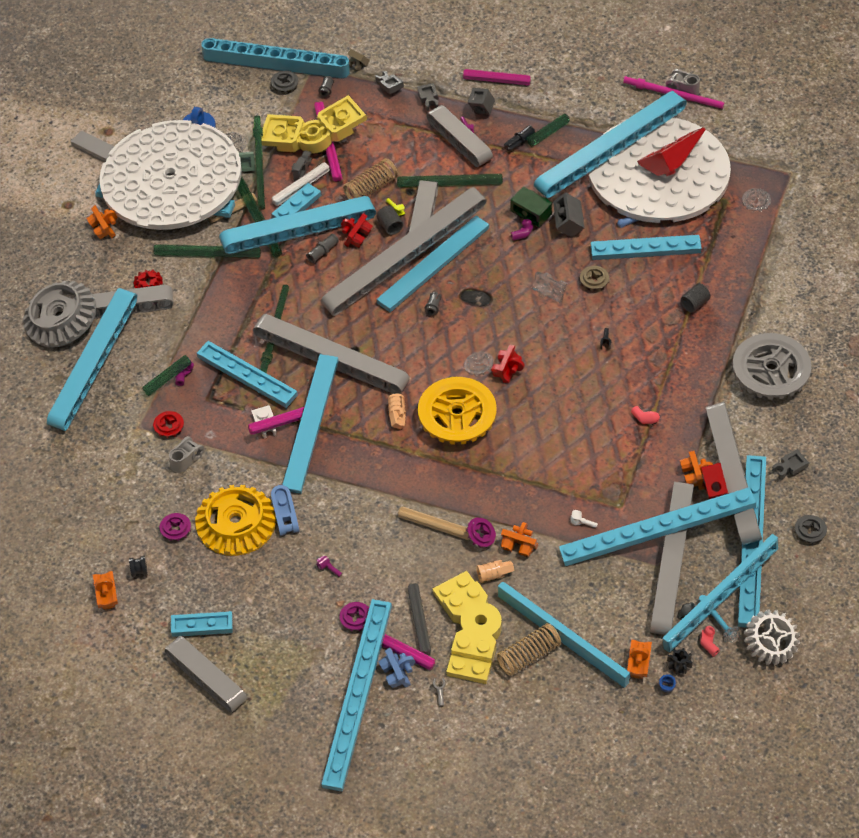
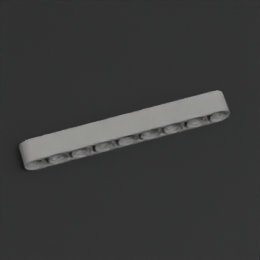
(349, 363)
(732, 469)
(670, 565)

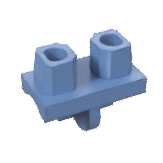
(399, 675)

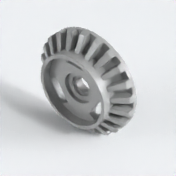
(67, 327)
(776, 350)

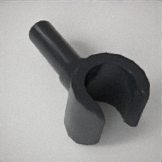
(605, 340)

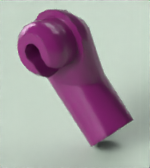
(180, 377)

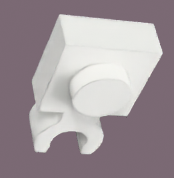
(263, 413)

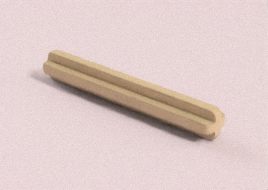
(433, 522)

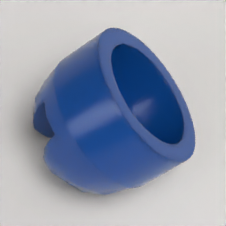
(668, 679)

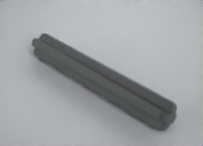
(419, 618)

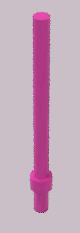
(641, 84)

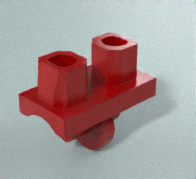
(353, 229)
(510, 363)

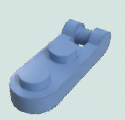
(284, 509)

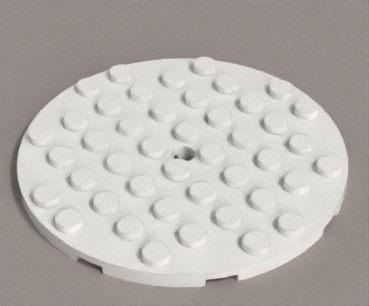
(204, 179)
(675, 197)

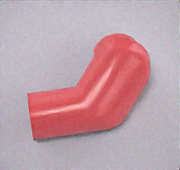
(645, 417)
(706, 640)

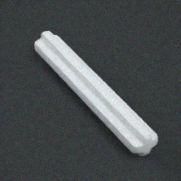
(310, 177)

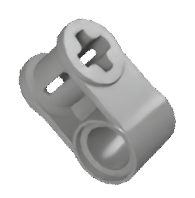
(684, 82)
(185, 455)

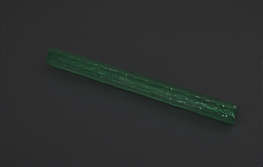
(450, 180)
(256, 212)
(199, 250)

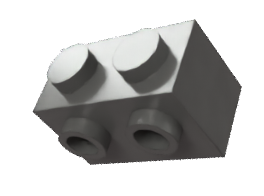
(568, 214)

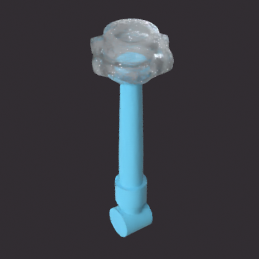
(731, 633)

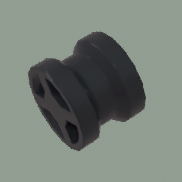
(138, 566)

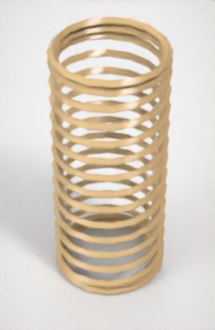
(384, 167)
(544, 628)

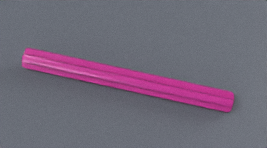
(330, 151)

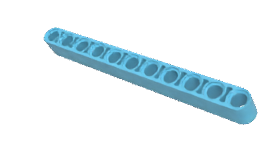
(609, 144)

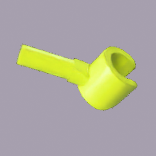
(398, 208)

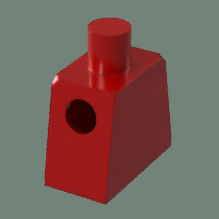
(714, 480)

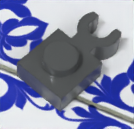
(389, 83)
(428, 95)
(300, 167)
(792, 462)

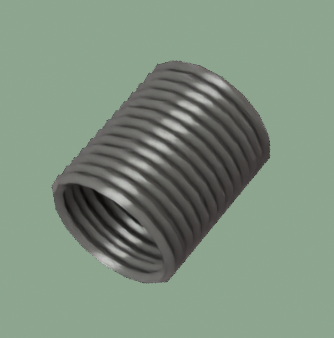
(389, 220)
(695, 297)

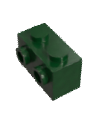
(531, 206)

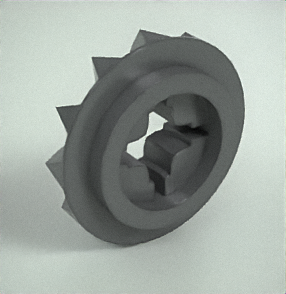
(281, 77)
(805, 522)

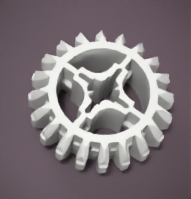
(771, 621)

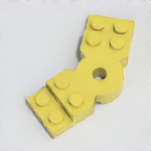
(333, 124)
(474, 644)

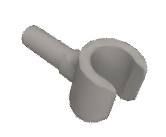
(440, 691)

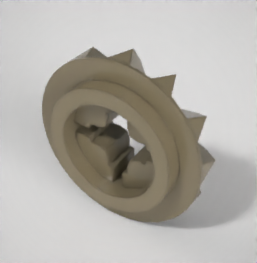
(599, 273)

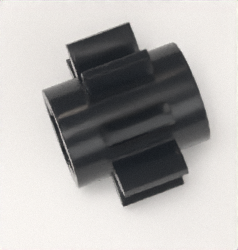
(679, 661)

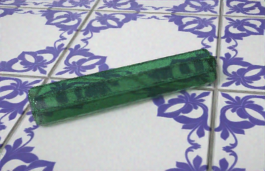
(548, 130)
(166, 375)

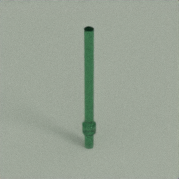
(258, 133)
(267, 356)

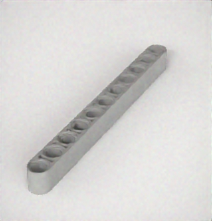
(403, 251)

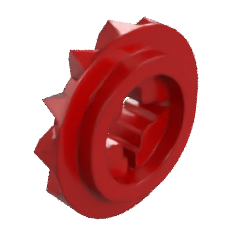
(140, 280)
(172, 418)

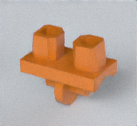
(97, 217)
(691, 463)
(527, 543)
(105, 590)
(639, 659)

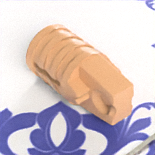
(396, 410)
(493, 570)

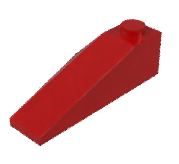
(671, 155)

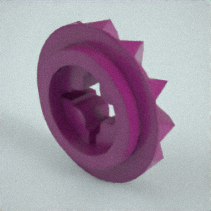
(175, 519)
(485, 528)
(349, 611)

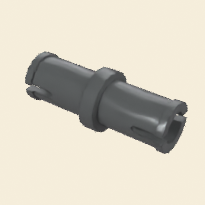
(322, 248)

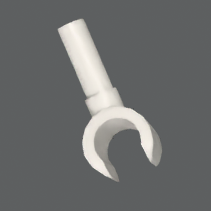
(576, 519)

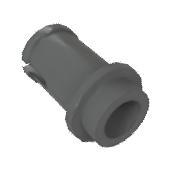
(325, 89)
(431, 307)

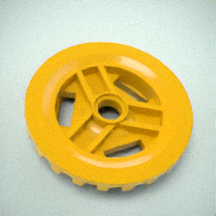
(454, 393)
(224, 535)

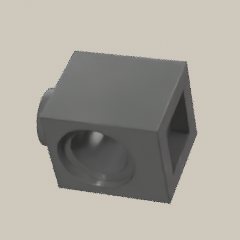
(481, 101)

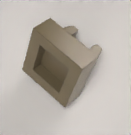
(357, 58)

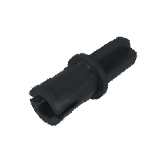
(519, 138)

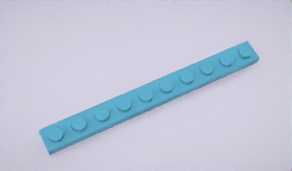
(657, 526)
(750, 589)
(356, 696)

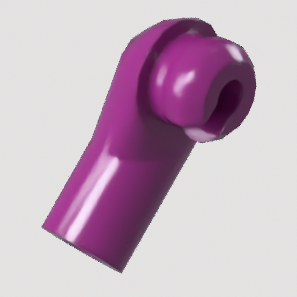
(524, 232)

